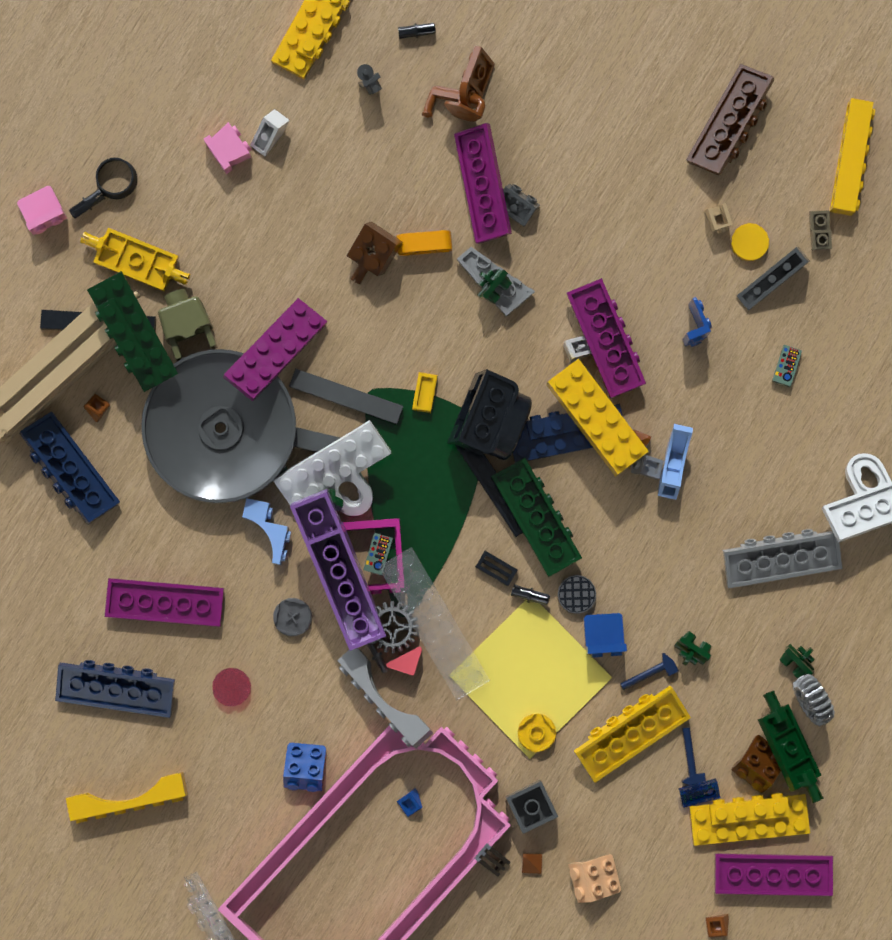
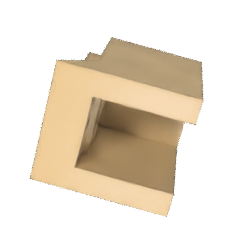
(719, 210)

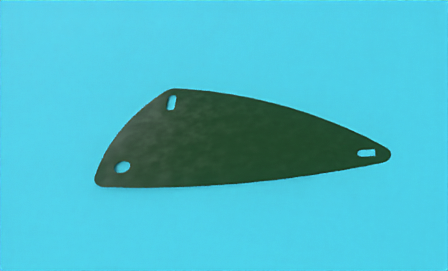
(421, 480)

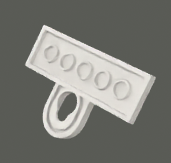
(337, 464)
(868, 507)

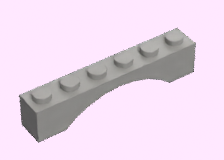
(410, 726)

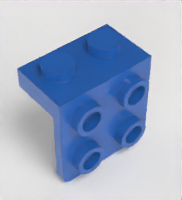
(703, 324)
(604, 634)
(304, 767)

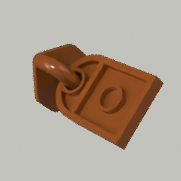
(471, 89)

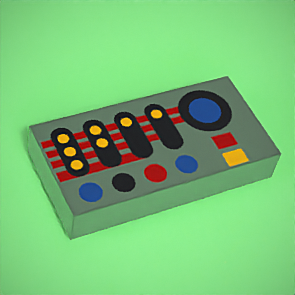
(786, 365)
(377, 553)

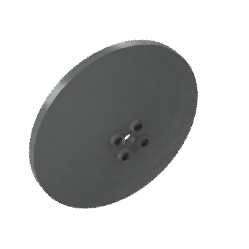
(183, 438)

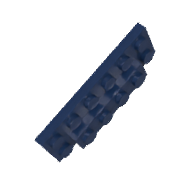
(551, 437)
(68, 468)
(115, 688)

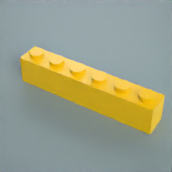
(851, 157)

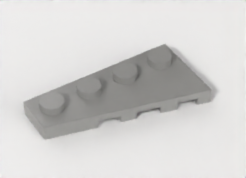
(509, 299)

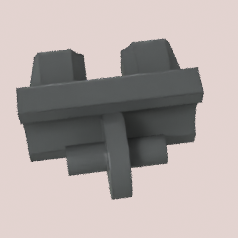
(369, 80)

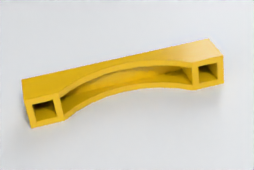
(87, 805)

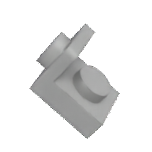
(648, 467)

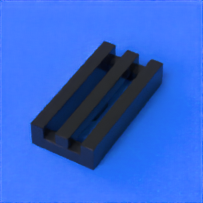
(510, 576)
(499, 865)

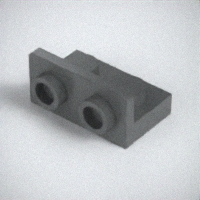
(519, 205)

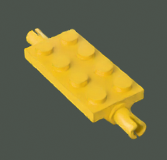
(135, 259)

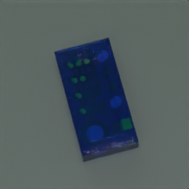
(699, 793)

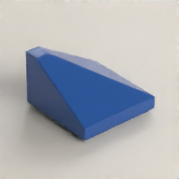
(410, 802)

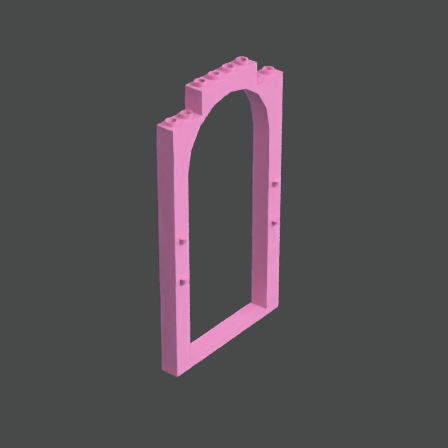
(487, 828)

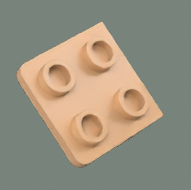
(594, 879)

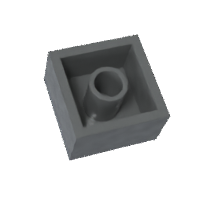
(531, 806)

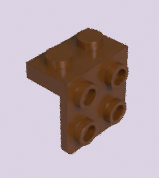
(758, 765)

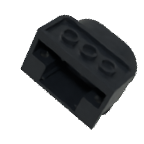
(491, 416)

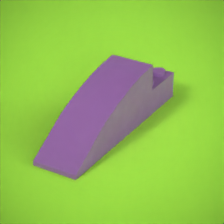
(338, 569)

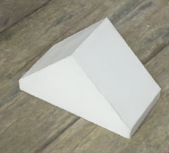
(576, 348)

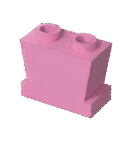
(228, 147)

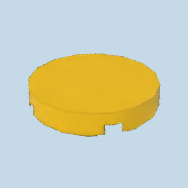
(749, 242)
(536, 732)

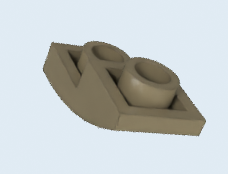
(820, 230)

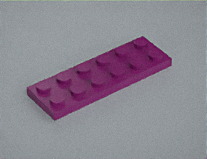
(482, 183)
(275, 349)
(164, 602)
(773, 874)

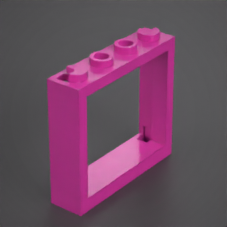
(378, 524)

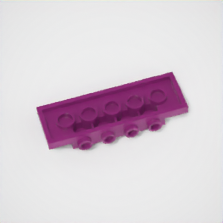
(606, 338)

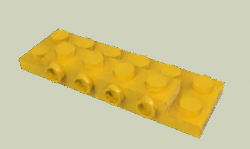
(308, 35)
(631, 732)
(749, 819)

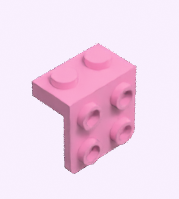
(41, 210)

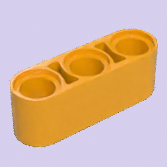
(425, 242)

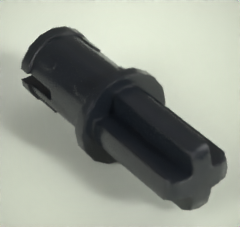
(416, 30)
(86, 204)
(530, 595)

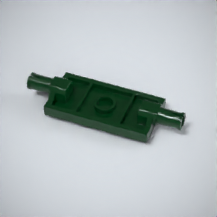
(790, 747)

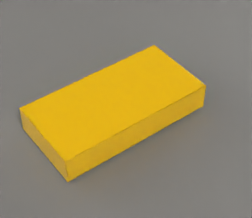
(424, 392)

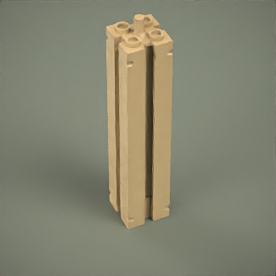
(52, 371)

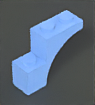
(674, 461)
(278, 534)

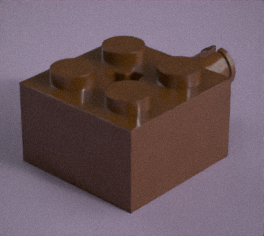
(363, 252)

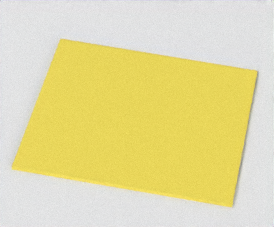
(534, 670)

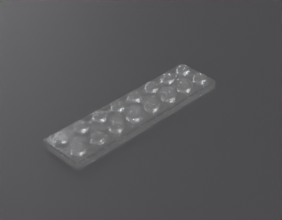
(433, 623)

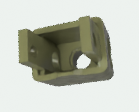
(184, 319)

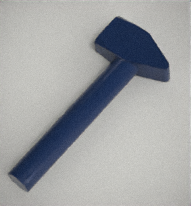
(667, 664)
(693, 777)

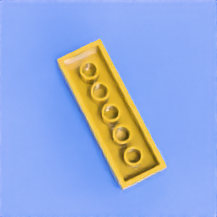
(597, 417)

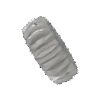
(393, 644)
(813, 700)

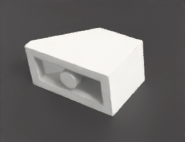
(269, 132)

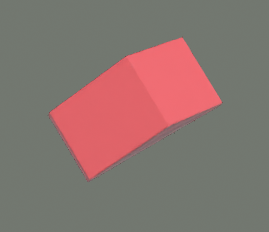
(406, 663)

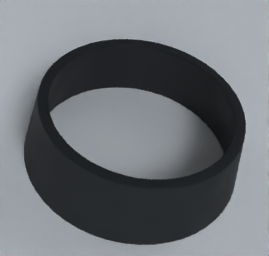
(126, 192)

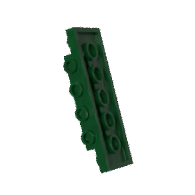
(131, 332)
(537, 517)

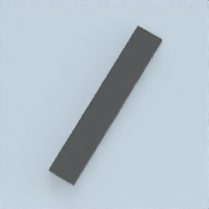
(346, 396)

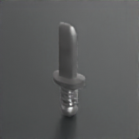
(377, 657)

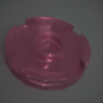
(231, 687)

